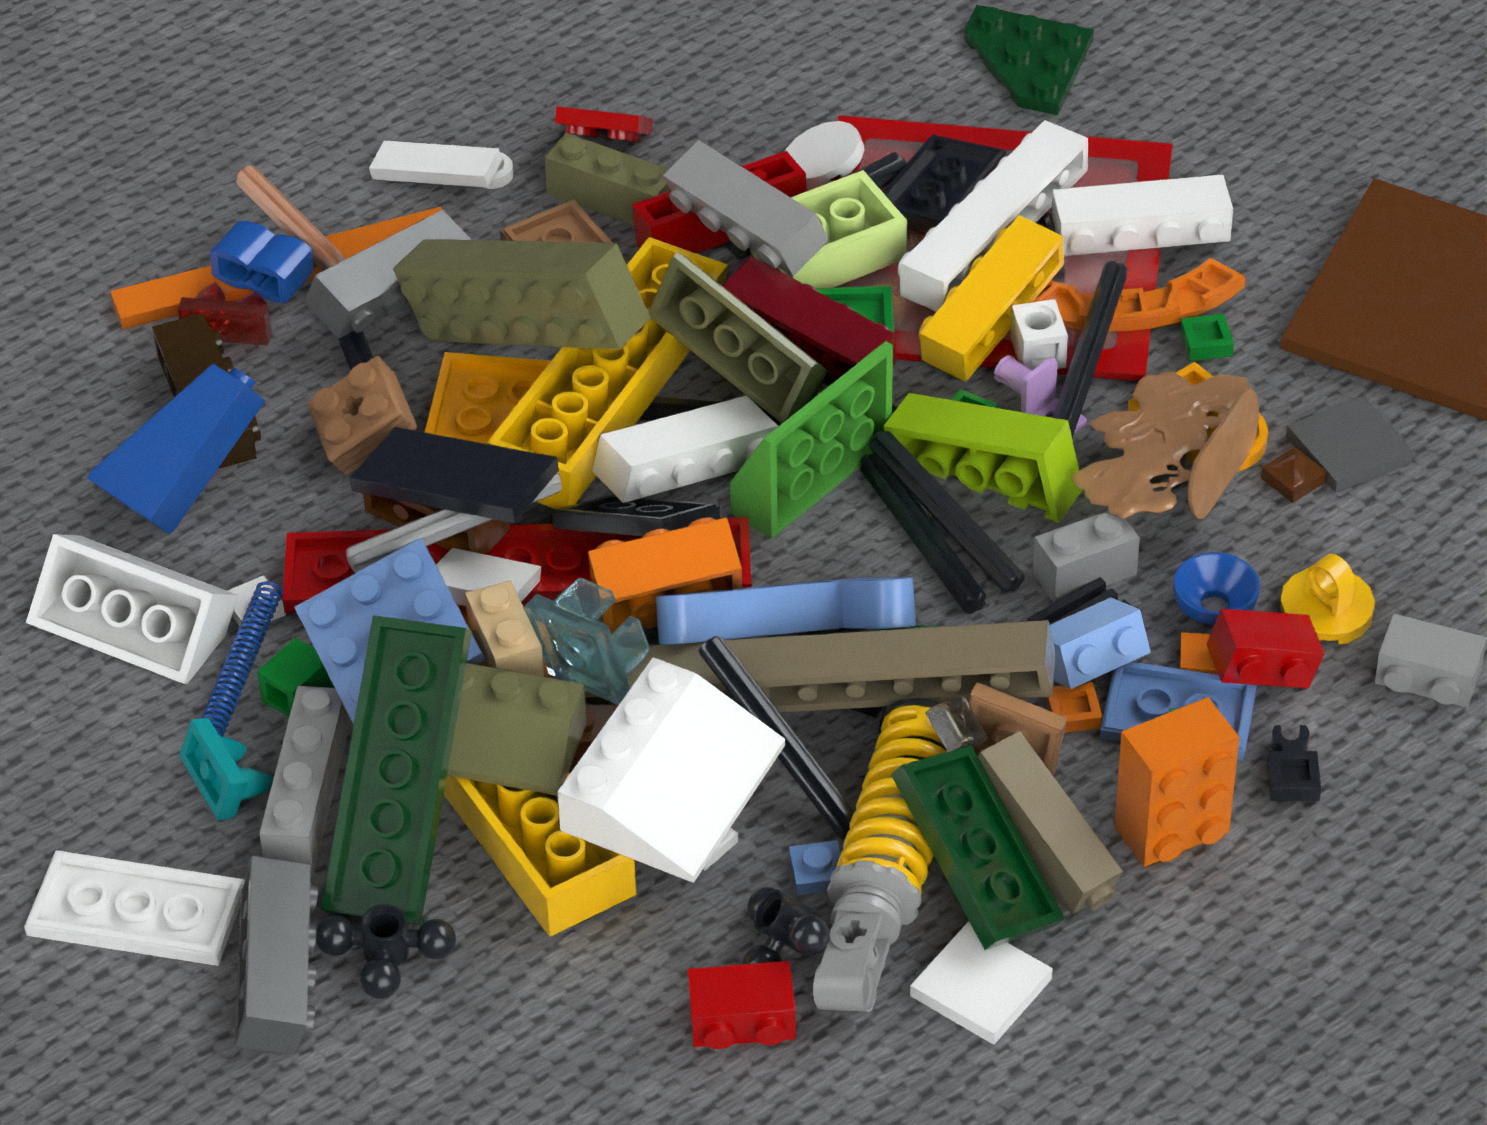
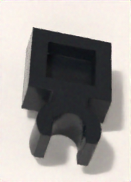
(1293, 769)

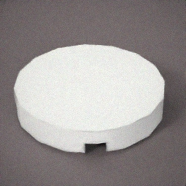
(827, 152)

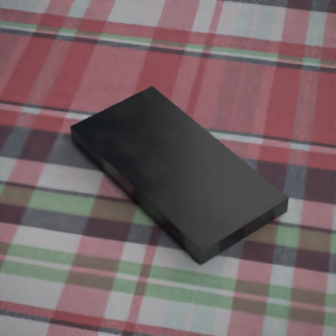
(454, 474)

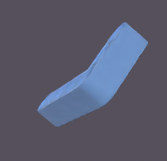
(786, 609)

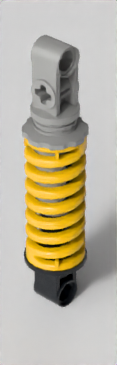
(879, 866)

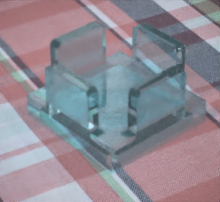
(580, 646)

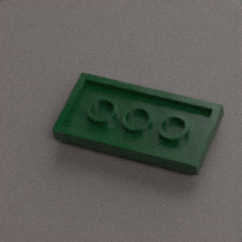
(977, 846)

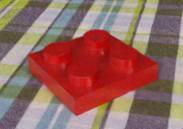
(589, 122)

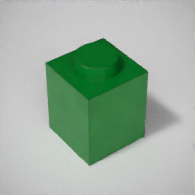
(291, 667)

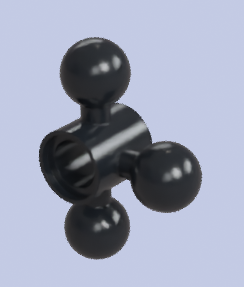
(786, 923)
(385, 944)

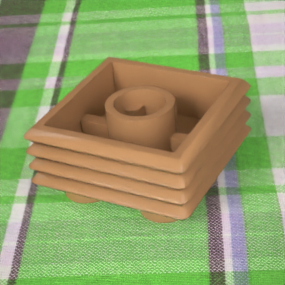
(359, 413)

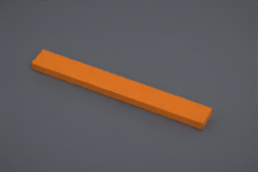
(162, 296)

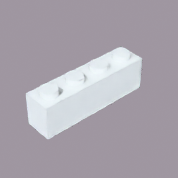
(1142, 215)
(680, 448)

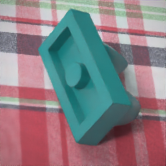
(214, 769)

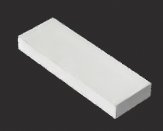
(435, 164)

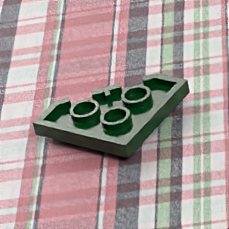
(1029, 55)

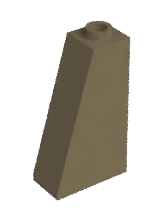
(1054, 831)

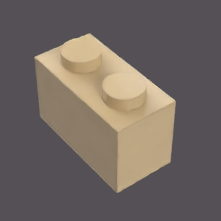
(504, 629)

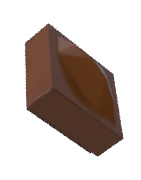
(1293, 475)

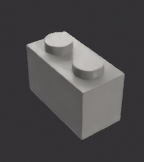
(1084, 552)
(1430, 660)

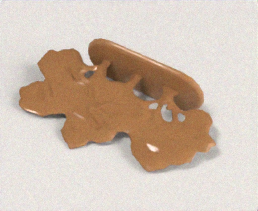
(1159, 435)

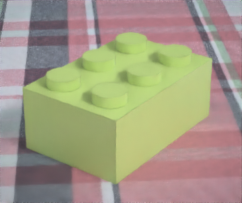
(861, 230)

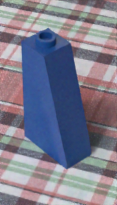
(180, 447)

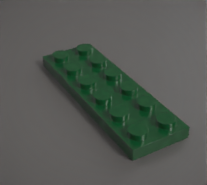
(397, 767)

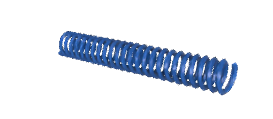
(257, 624)

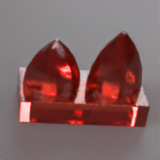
(236, 321)

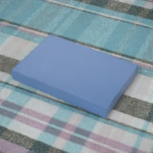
(1148, 691)

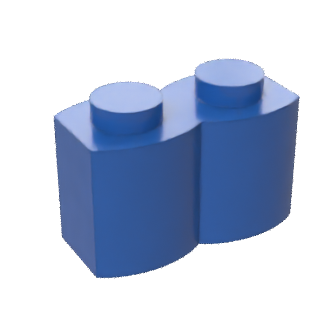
(262, 261)

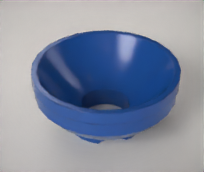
(1215, 576)

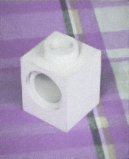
(1038, 333)

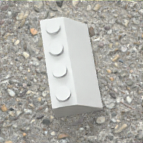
(129, 607)

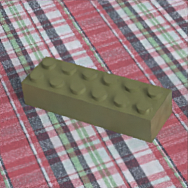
(522, 293)

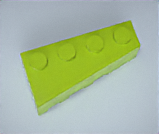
(992, 449)

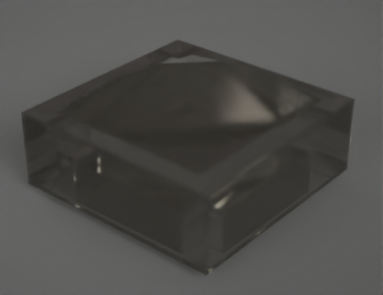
(956, 724)

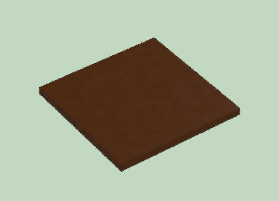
(1403, 300)

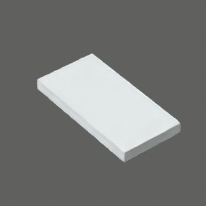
(135, 907)

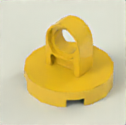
(1332, 597)

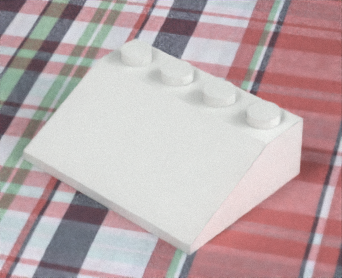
(668, 772)

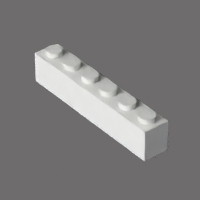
(1017, 186)

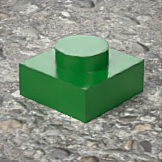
(1206, 337)

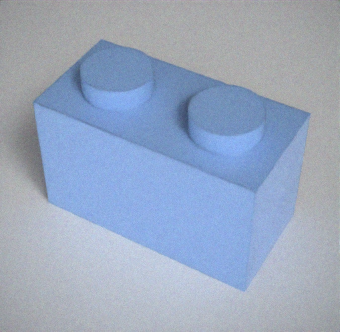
(1097, 641)

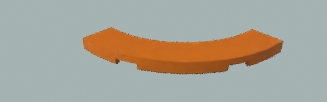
(1138, 310)

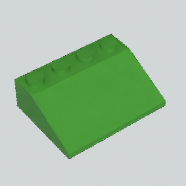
(815, 446)

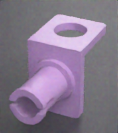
(1035, 386)

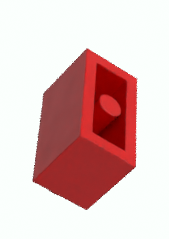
(1265, 648)
(741, 1004)

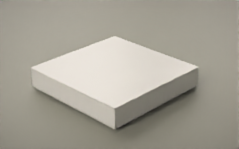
(471, 571)
(981, 986)

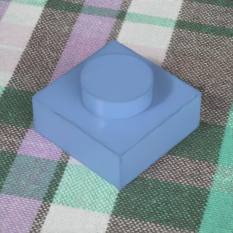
(813, 866)

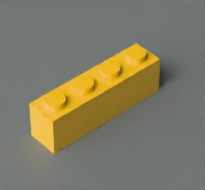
(980, 308)

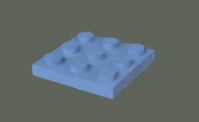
(398, 587)

